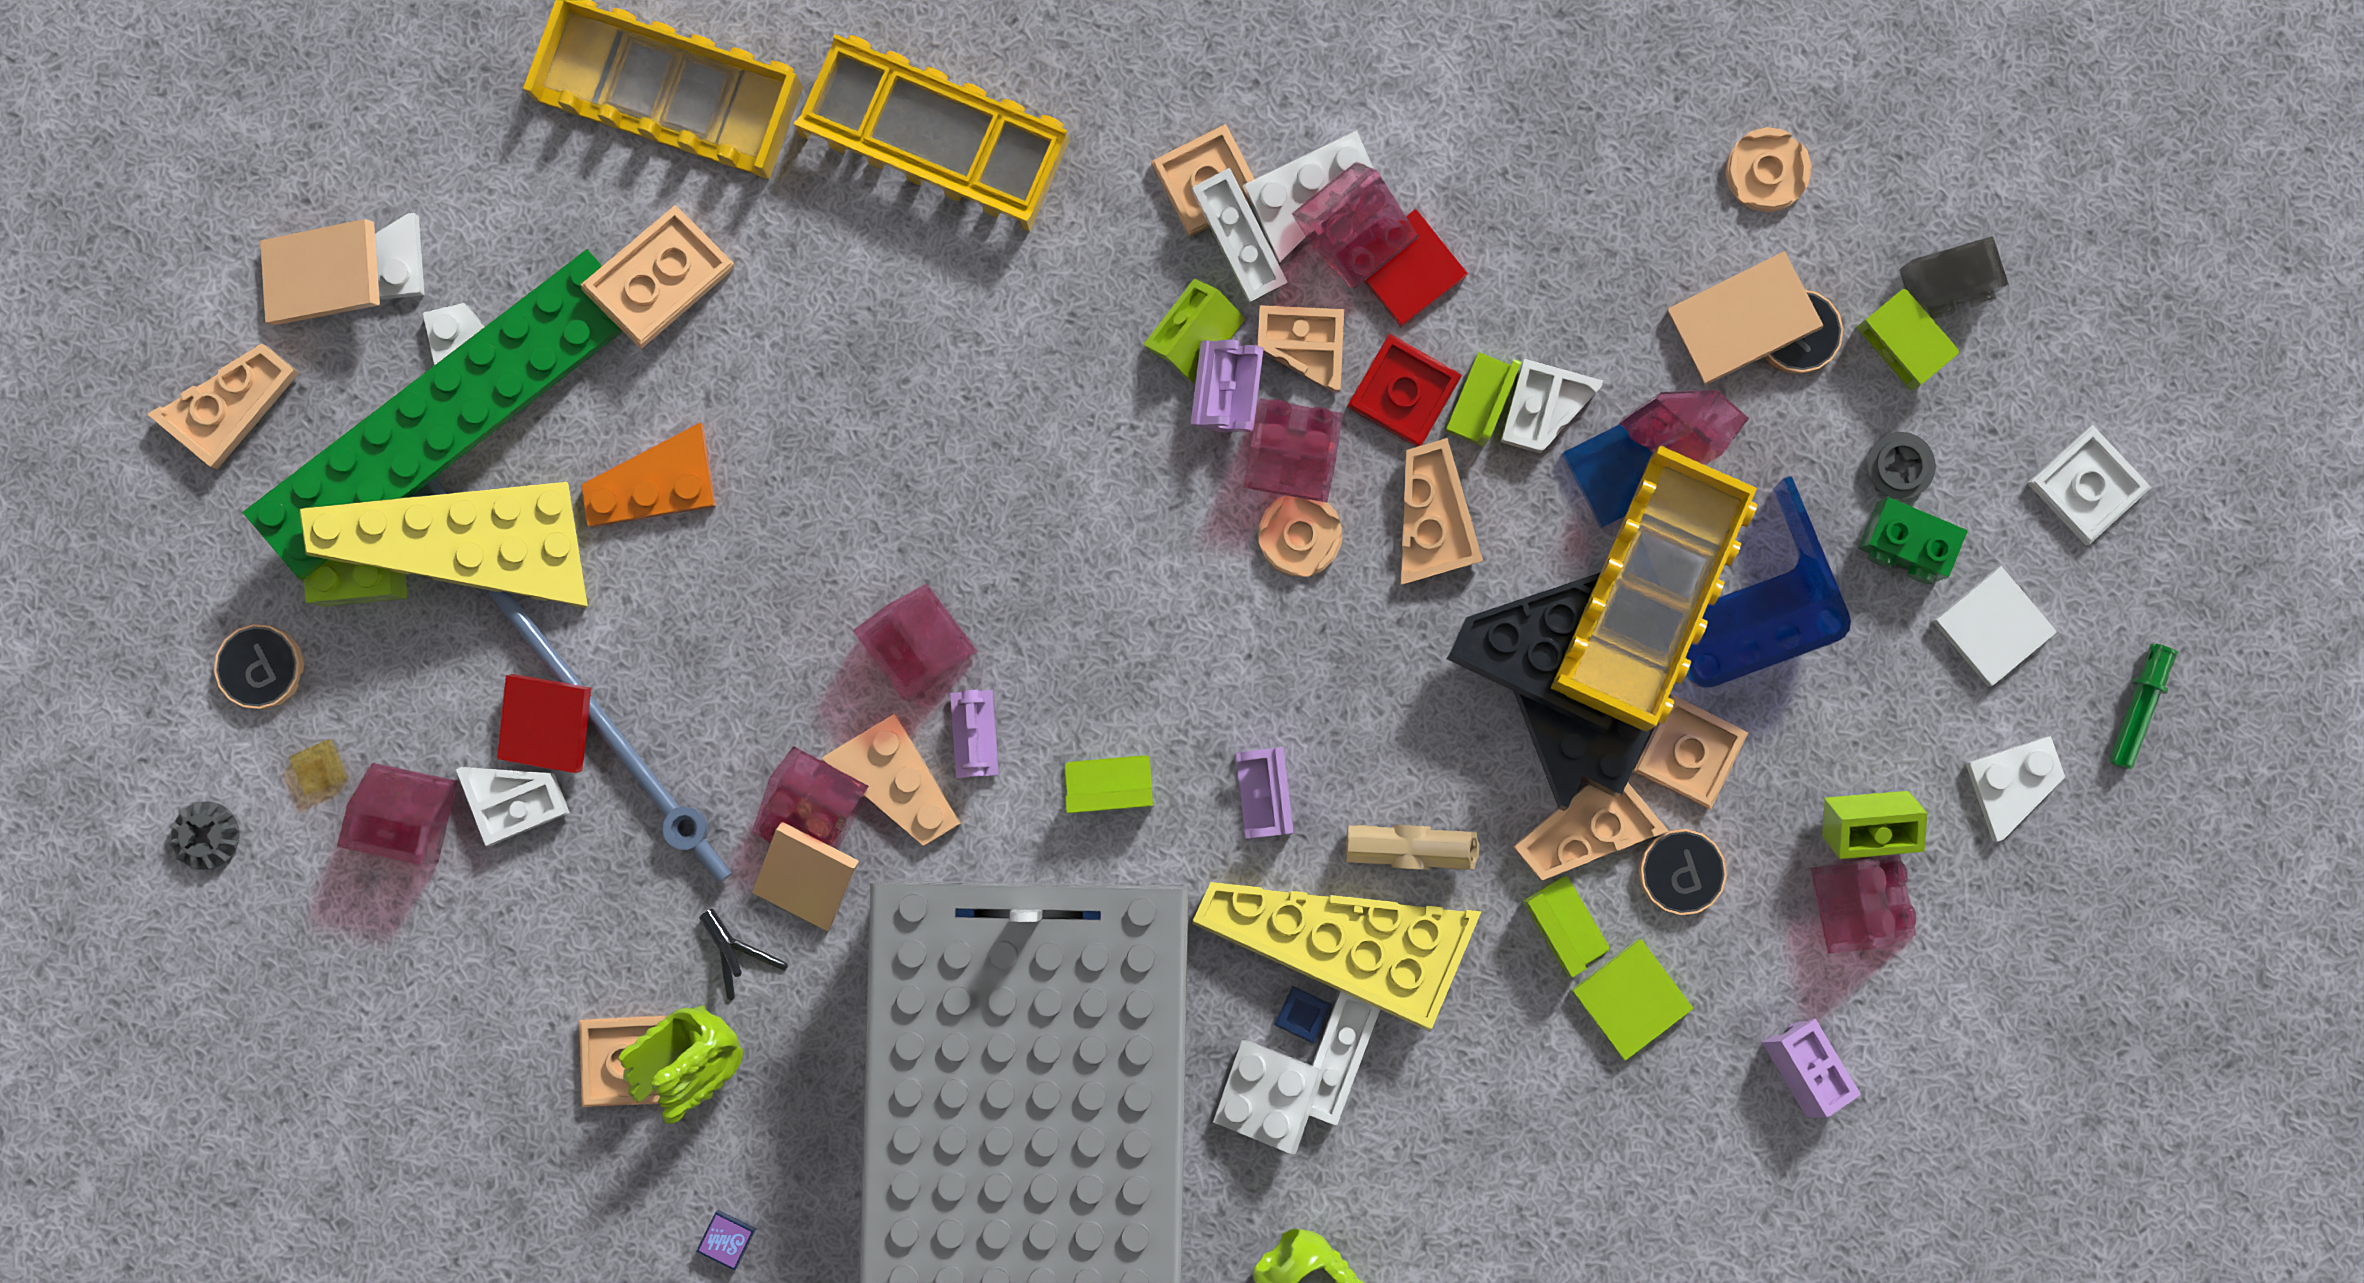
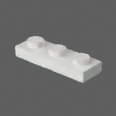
(1238, 235)
(1341, 1054)

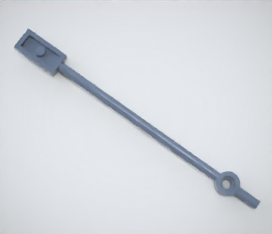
(672, 811)

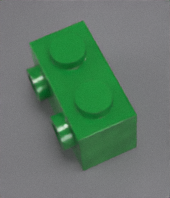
(1912, 540)

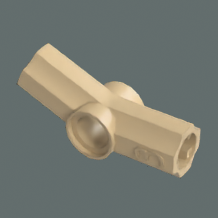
(1412, 847)

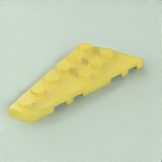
(481, 539)
(1363, 947)

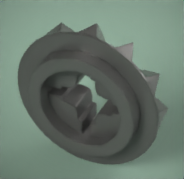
(1909, 448)
(223, 835)

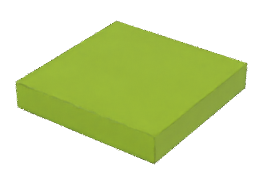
(1632, 999)

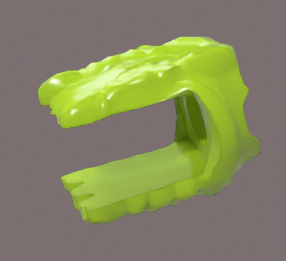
(682, 1060)
(1299, 1254)

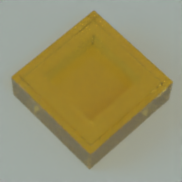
(318, 767)

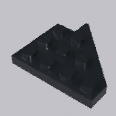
(1525, 645)
(1579, 753)

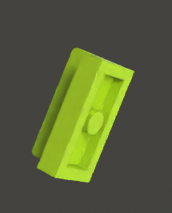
(1195, 317)
(1908, 339)
(1482, 398)
(1108, 784)
(1566, 925)

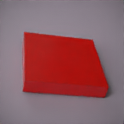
(1416, 274)
(1404, 391)
(544, 723)

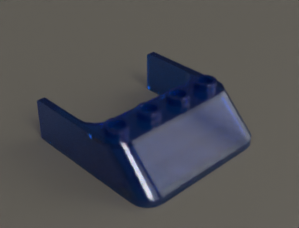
(1776, 616)

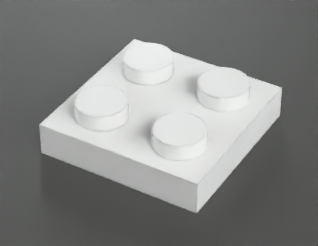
(1268, 1096)

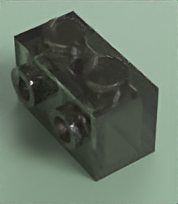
(1955, 277)

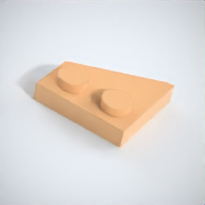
(1305, 341)

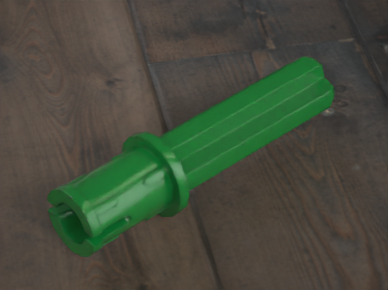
(2149, 687)

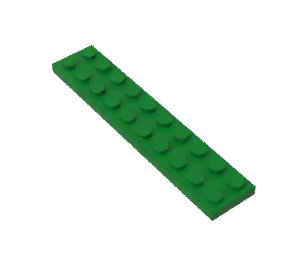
(443, 410)

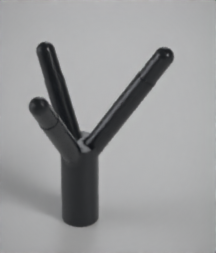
(725, 944)

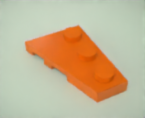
(653, 483)

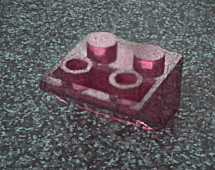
(1355, 224)
(1686, 422)
(1293, 450)
(915, 642)
(810, 799)
(398, 814)
(1864, 903)

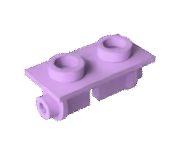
(974, 733)

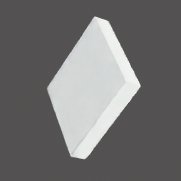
(2089, 485)
(1994, 626)

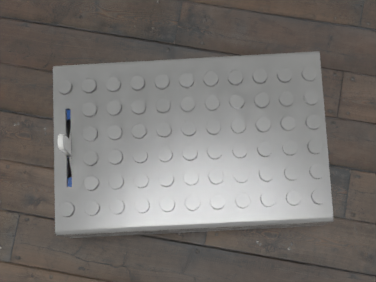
(1024, 1083)

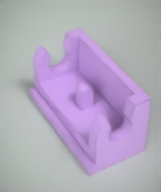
(1226, 386)
(1264, 792)
(1811, 1069)

